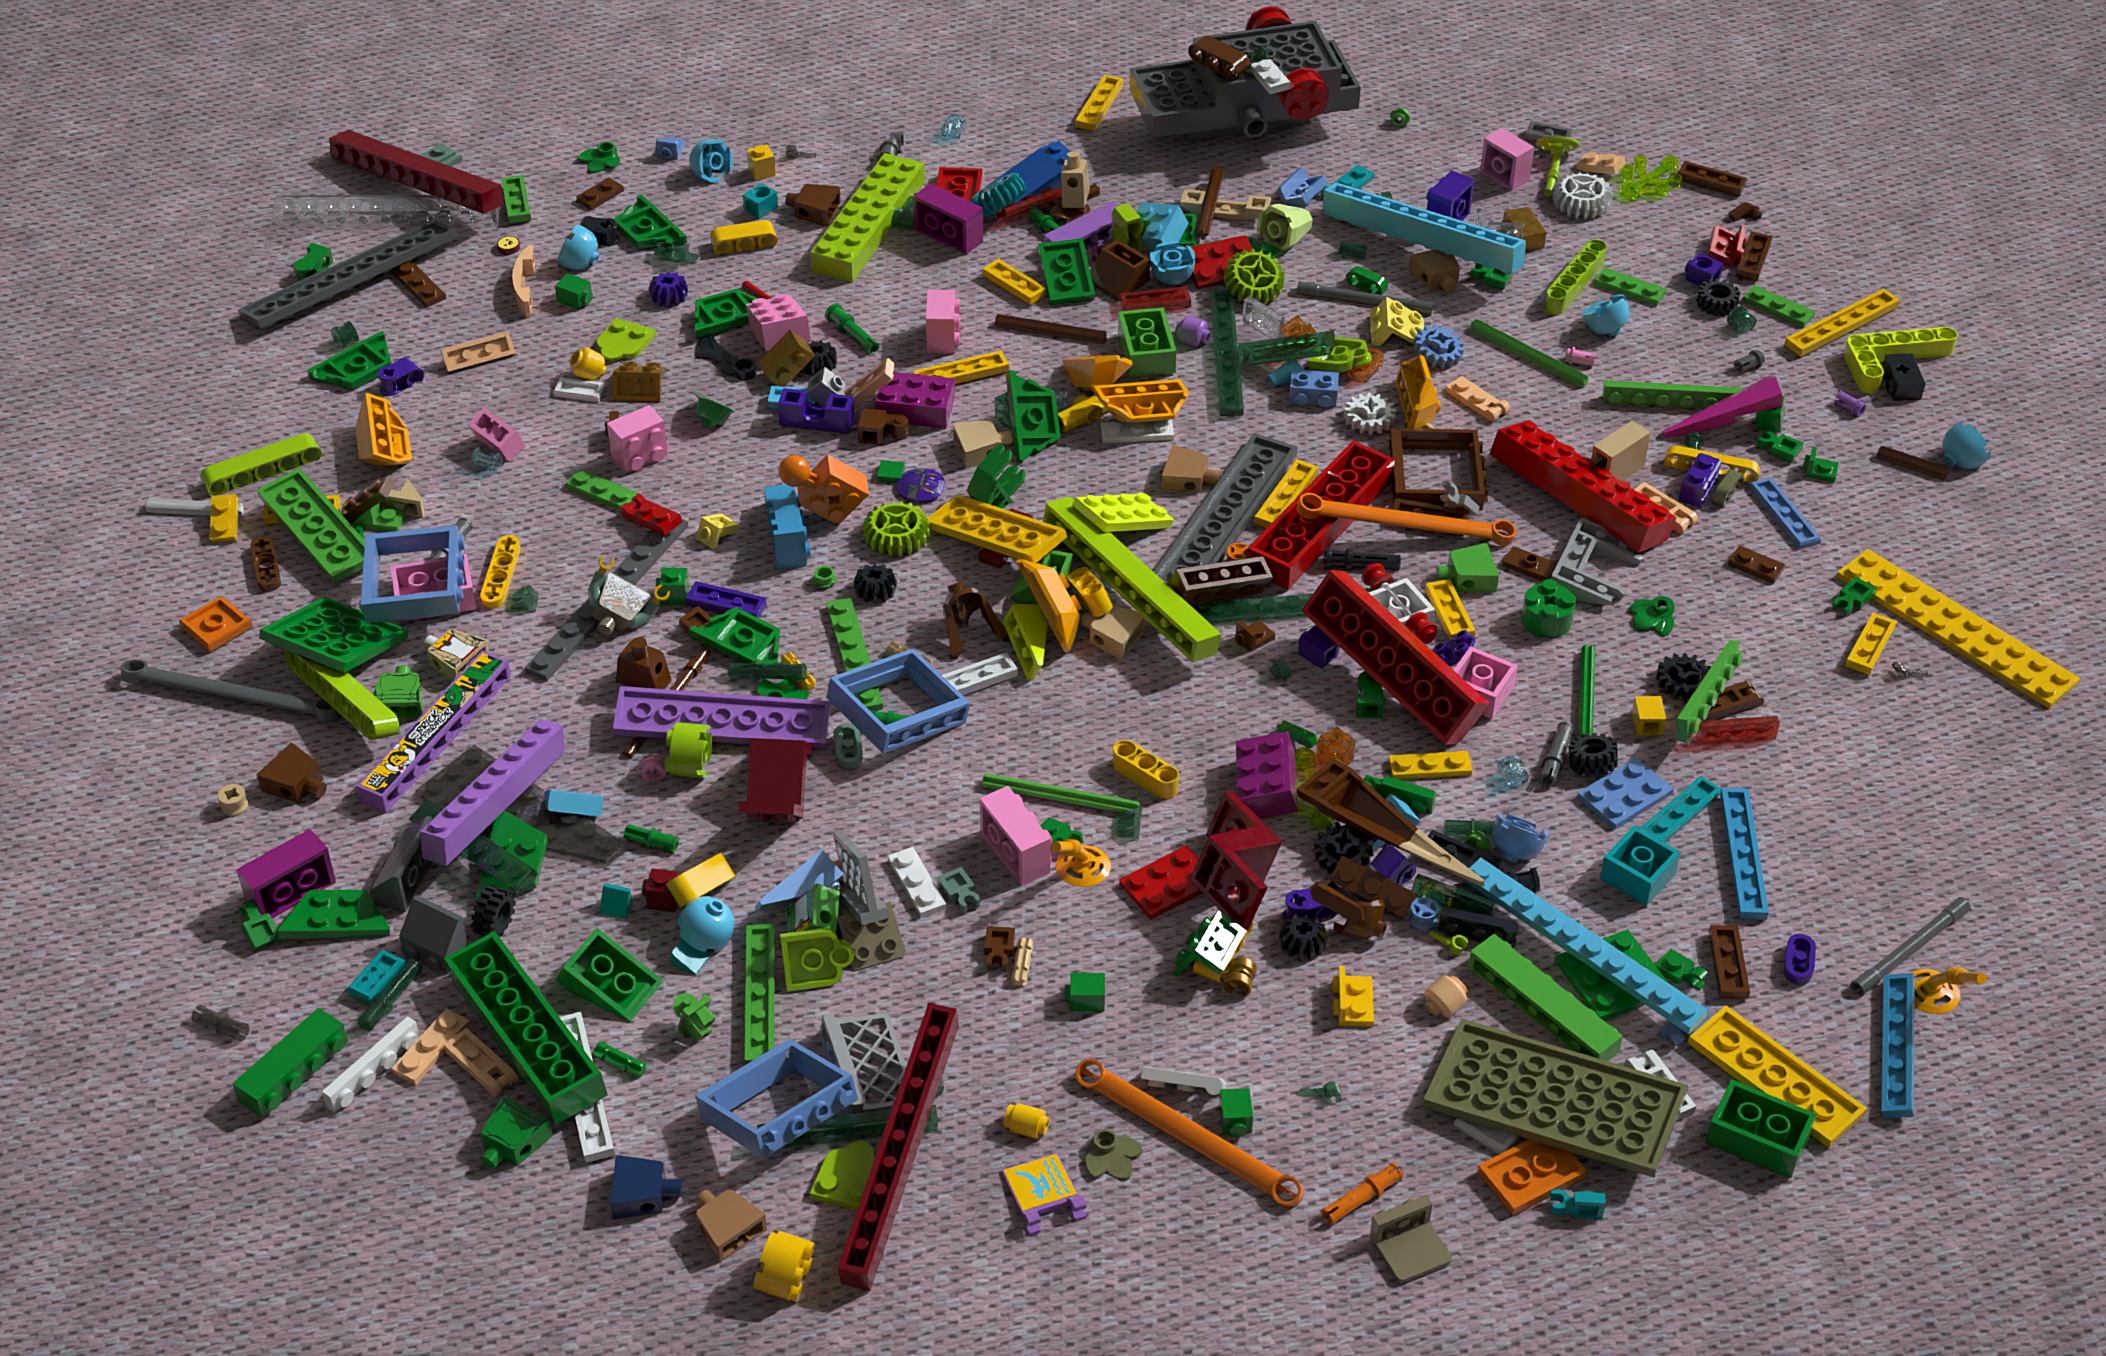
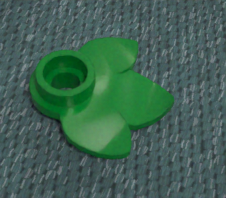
(600, 158)
(1650, 615)
(783, 689)

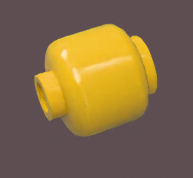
(587, 364)

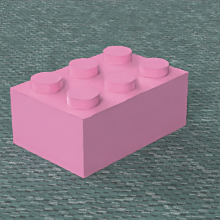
(775, 317)
(430, 577)
(1015, 835)

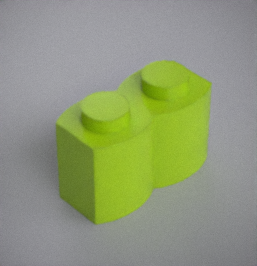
(1127, 226)

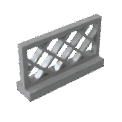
(857, 887)
(838, 1053)

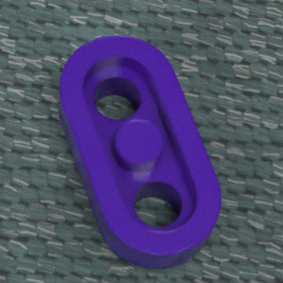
(1799, 960)

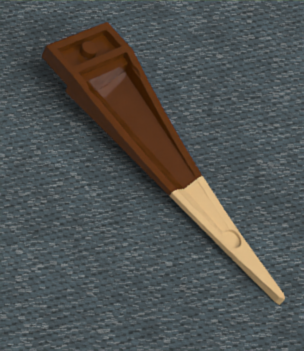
(1351, 800)

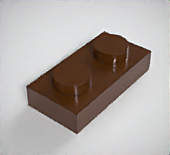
(600, 193)
(1756, 564)

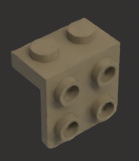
(873, 941)
(1409, 1240)

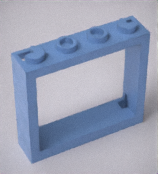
(419, 604)
(950, 713)
(760, 1074)

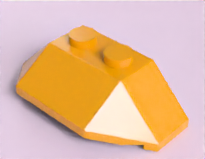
(1095, 370)
(1417, 392)
(1143, 400)
(381, 433)
(1053, 600)

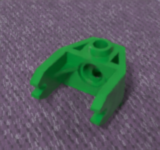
(984, 485)

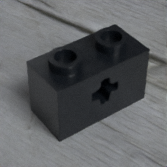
(1903, 377)

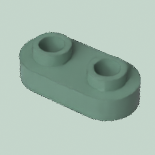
(849, 747)

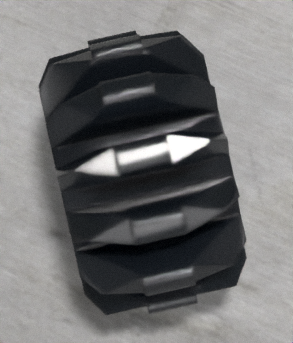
(824, 357)
(875, 583)
(1303, 936)

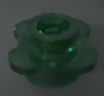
(1260, 53)

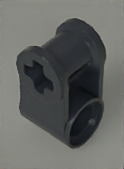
(602, 230)

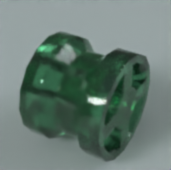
(1741, 320)
(345, 335)

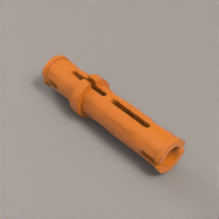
(1371, 1187)

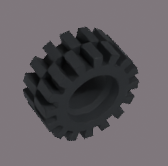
(1710, 290)
(1593, 754)
(493, 911)

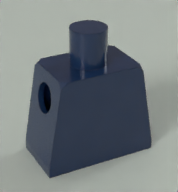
(640, 1187)

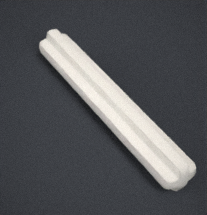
(186, 507)

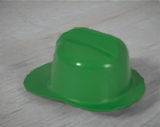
(712, 412)

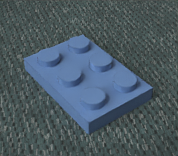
(1625, 793)

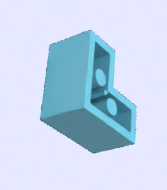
(1161, 223)

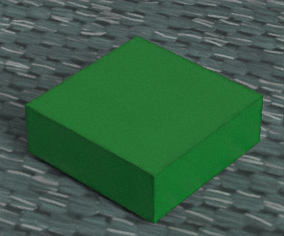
(890, 471)

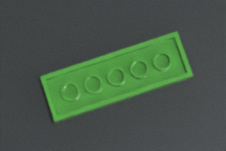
(315, 524)

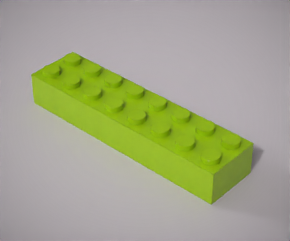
(866, 218)

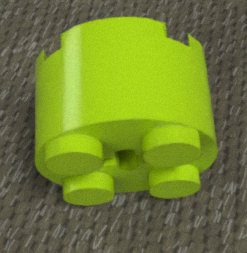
(688, 749)

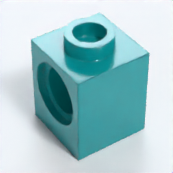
(760, 201)

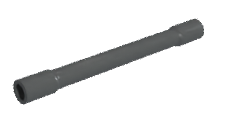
(1317, 290)
(1949, 915)

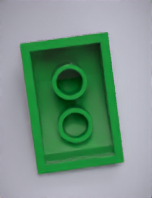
(609, 976)

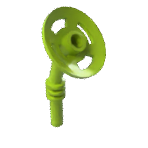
(1558, 147)

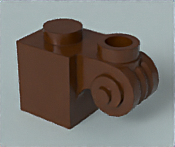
(876, 424)

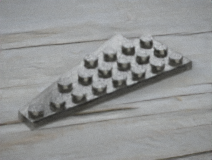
(566, 833)

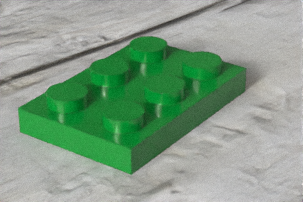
(1066, 271)

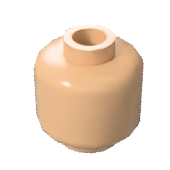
(1445, 996)

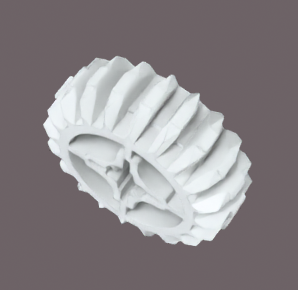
(1582, 195)

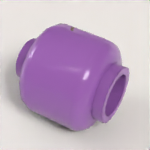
(1192, 331)

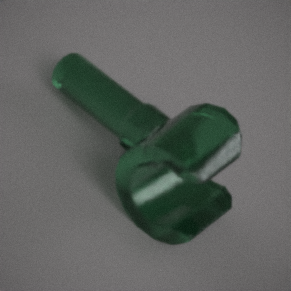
(1329, 1090)

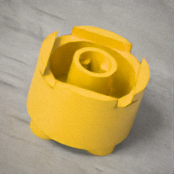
(783, 1265)

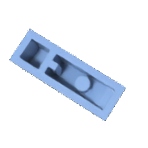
(817, 869)

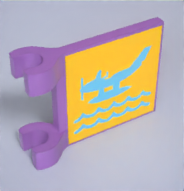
(1043, 1187)

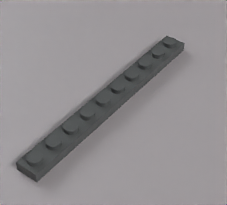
(582, 623)

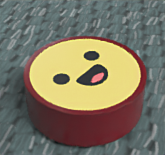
(508, 245)

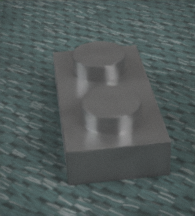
(1538, 130)

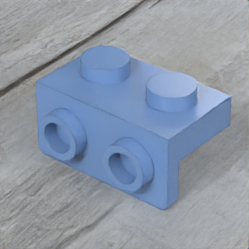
(1299, 189)

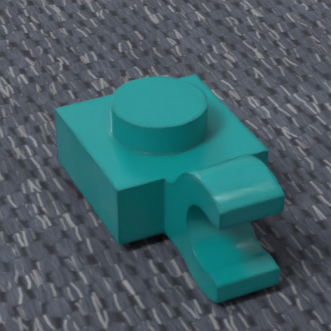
(1581, 1205)

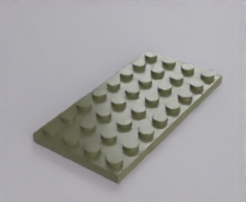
(1556, 1097)

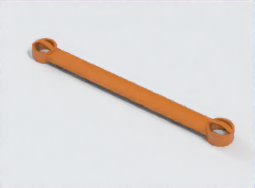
(1406, 519)
(1190, 1133)

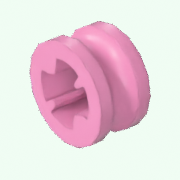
(652, 768)

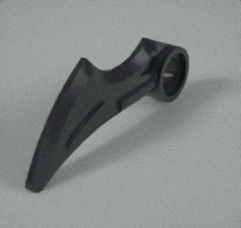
(710, 349)

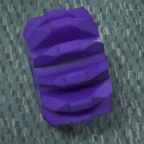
(668, 289)

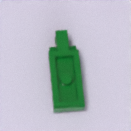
(1415, 796)

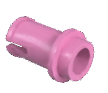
(1579, 357)

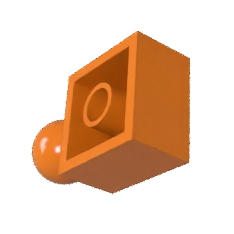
(827, 490)

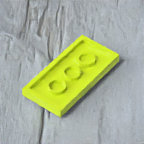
(1123, 512)

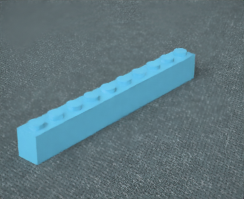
(1424, 228)

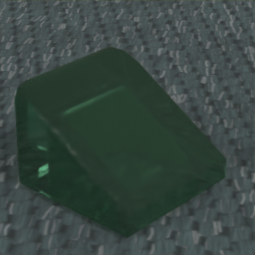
(523, 600)
(1128, 824)

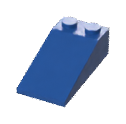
(1041, 169)

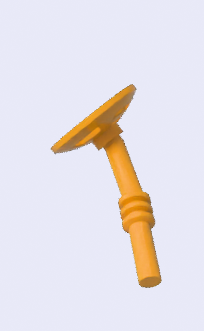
(1081, 864)
(1934, 991)

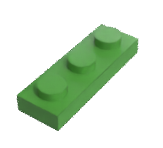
(516, 199)
(1630, 286)
(1779, 306)
(600, 489)

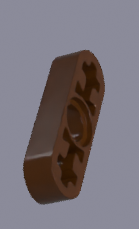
(269, 556)

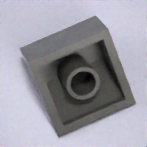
(431, 933)

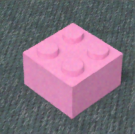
(1507, 159)
(942, 321)
(637, 439)
(1488, 676)

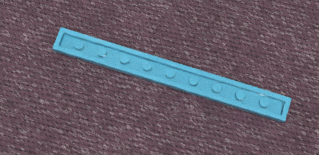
(1588, 947)

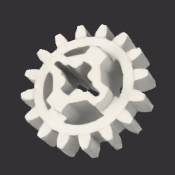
(1370, 413)

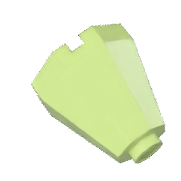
(1285, 223)

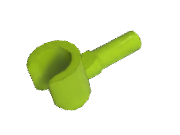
(1451, 943)

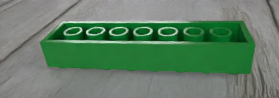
(526, 1027)

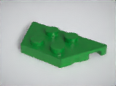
(647, 225)
(721, 312)
(354, 365)
(1032, 415)
(740, 636)
(519, 840)
(334, 915)

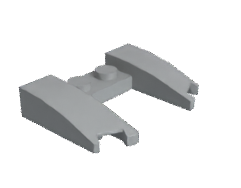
(1569, 572)

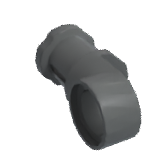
(892, 145)

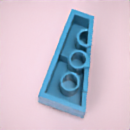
(786, 527)

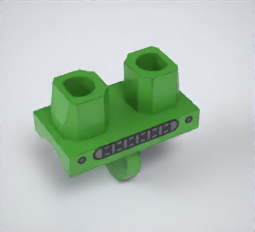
(693, 1015)

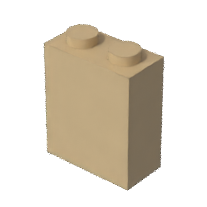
(1623, 451)

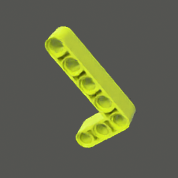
(1866, 351)

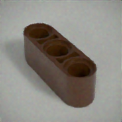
(1219, 57)

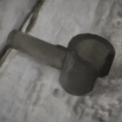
(792, 153)
(1904, 673)

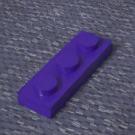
(724, 599)

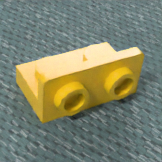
(1354, 999)

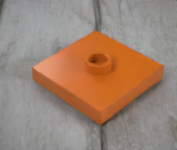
(215, 623)

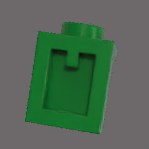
(1820, 468)

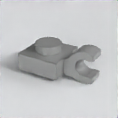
(1454, 500)

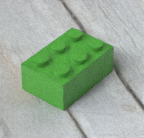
(1147, 342)

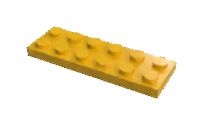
(996, 528)
(1771, 1068)

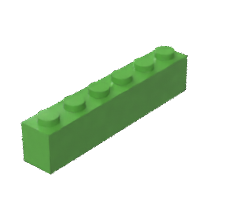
(1544, 999)

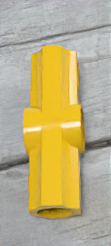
(1082, 410)

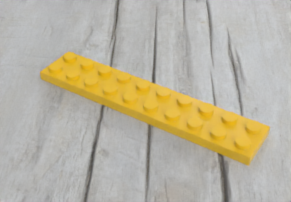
(1962, 629)

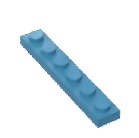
(1744, 854)
(1898, 1046)

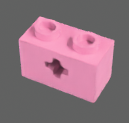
(496, 434)

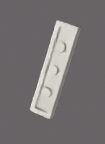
(374, 1061)

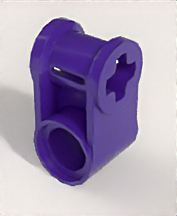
(399, 374)
(1393, 865)
(1304, 904)

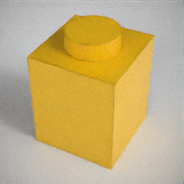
(761, 162)
(1648, 715)

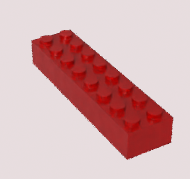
(1583, 485)
(1295, 543)
(1395, 657)

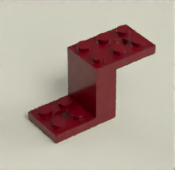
(776, 779)
(1236, 860)

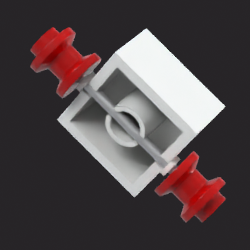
(1402, 601)

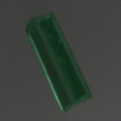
(1286, 348)

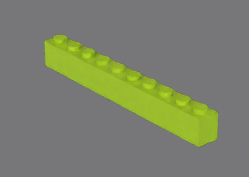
(1135, 582)

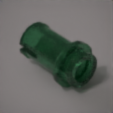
(1352, 250)
(1694, 440)

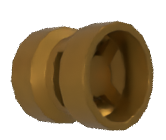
(1240, 975)

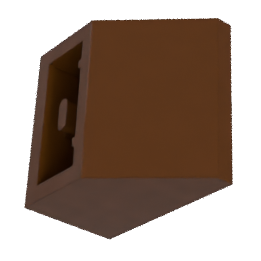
(1120, 269)

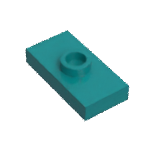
(375, 976)

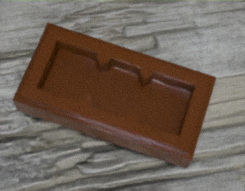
(1529, 564)

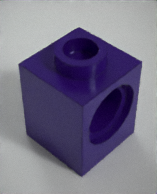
(1702, 269)

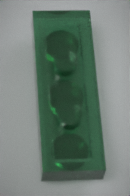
(1451, 896)

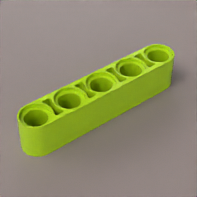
(1575, 277)
(260, 463)

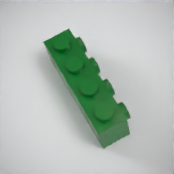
(290, 1062)

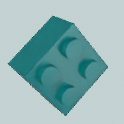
(1640, 865)

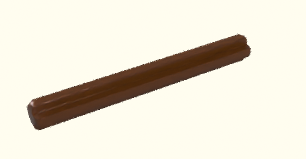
(1210, 203)
(1051, 329)

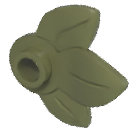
(1113, 1158)

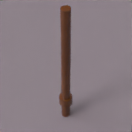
(691, 669)

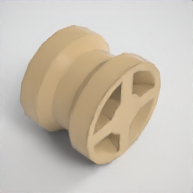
(233, 800)

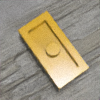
(224, 518)

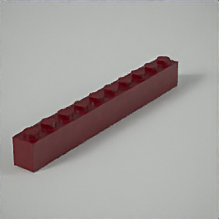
(416, 171)
(898, 1147)

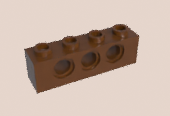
(1221, 580)

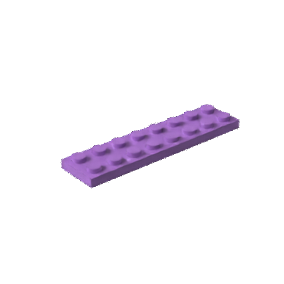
(730, 716)

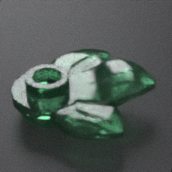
(674, 253)

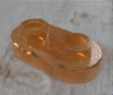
(1365, 372)

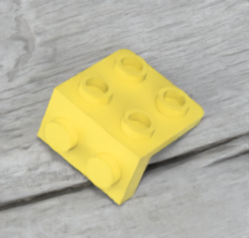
(1393, 318)

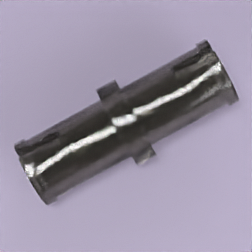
(220, 1023)

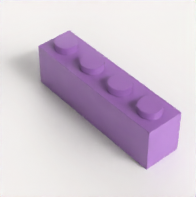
(1092, 227)

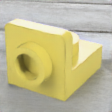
(714, 527)

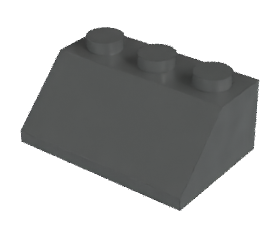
(402, 871)

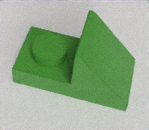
(381, 519)

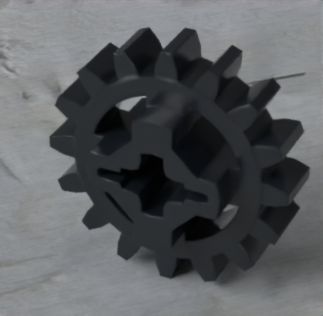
(1681, 675)
(1342, 842)

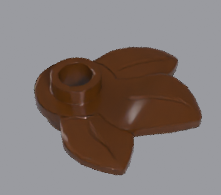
(1067, 214)

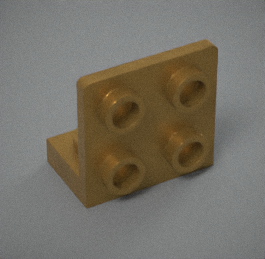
(638, 382)

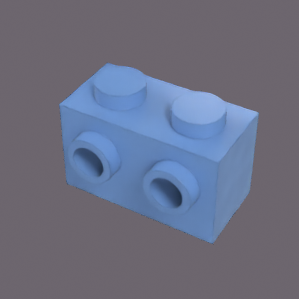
(1314, 388)

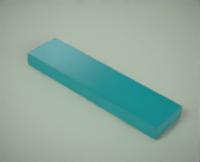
(1682, 809)

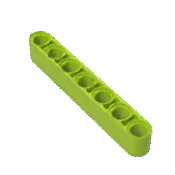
(346, 697)

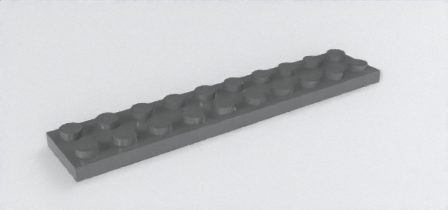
(346, 274)
(1229, 505)

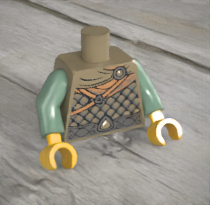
(620, 603)

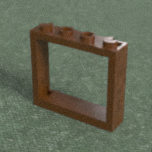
(1437, 440)

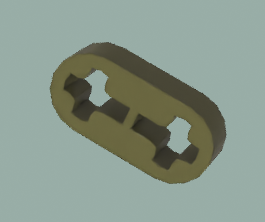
(1727, 487)

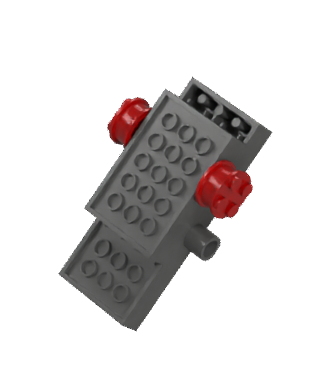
(1205, 104)

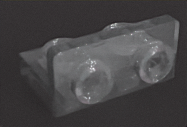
(1262, 318)

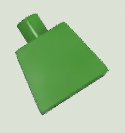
(1470, 569)

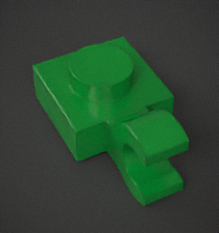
(257, 929)
(1679, 968)

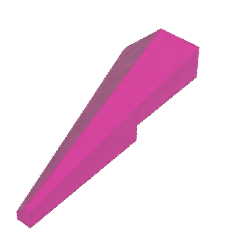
(1752, 399)

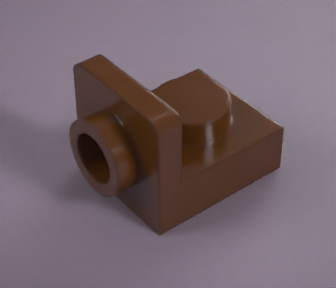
(1253, 635)

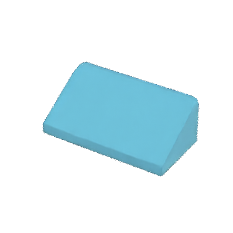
(573, 802)

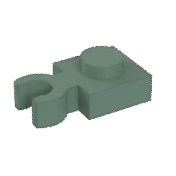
(958, 886)

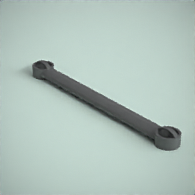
(137, 671)

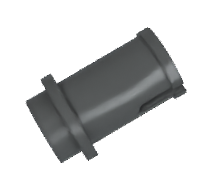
(1754, 359)

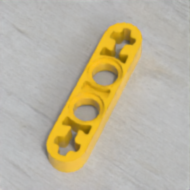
(1733, 462)
(500, 572)

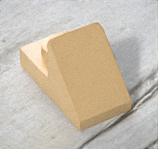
(406, 500)

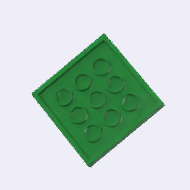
(332, 634)

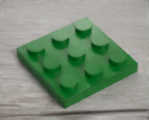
(1597, 991)

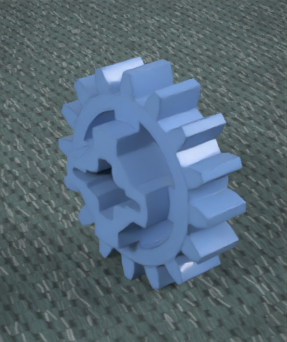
(1438, 346)

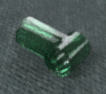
(904, 216)

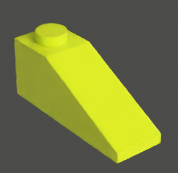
(1027, 634)

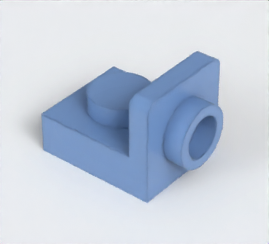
(669, 147)

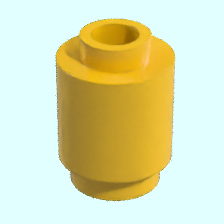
(1026, 1120)

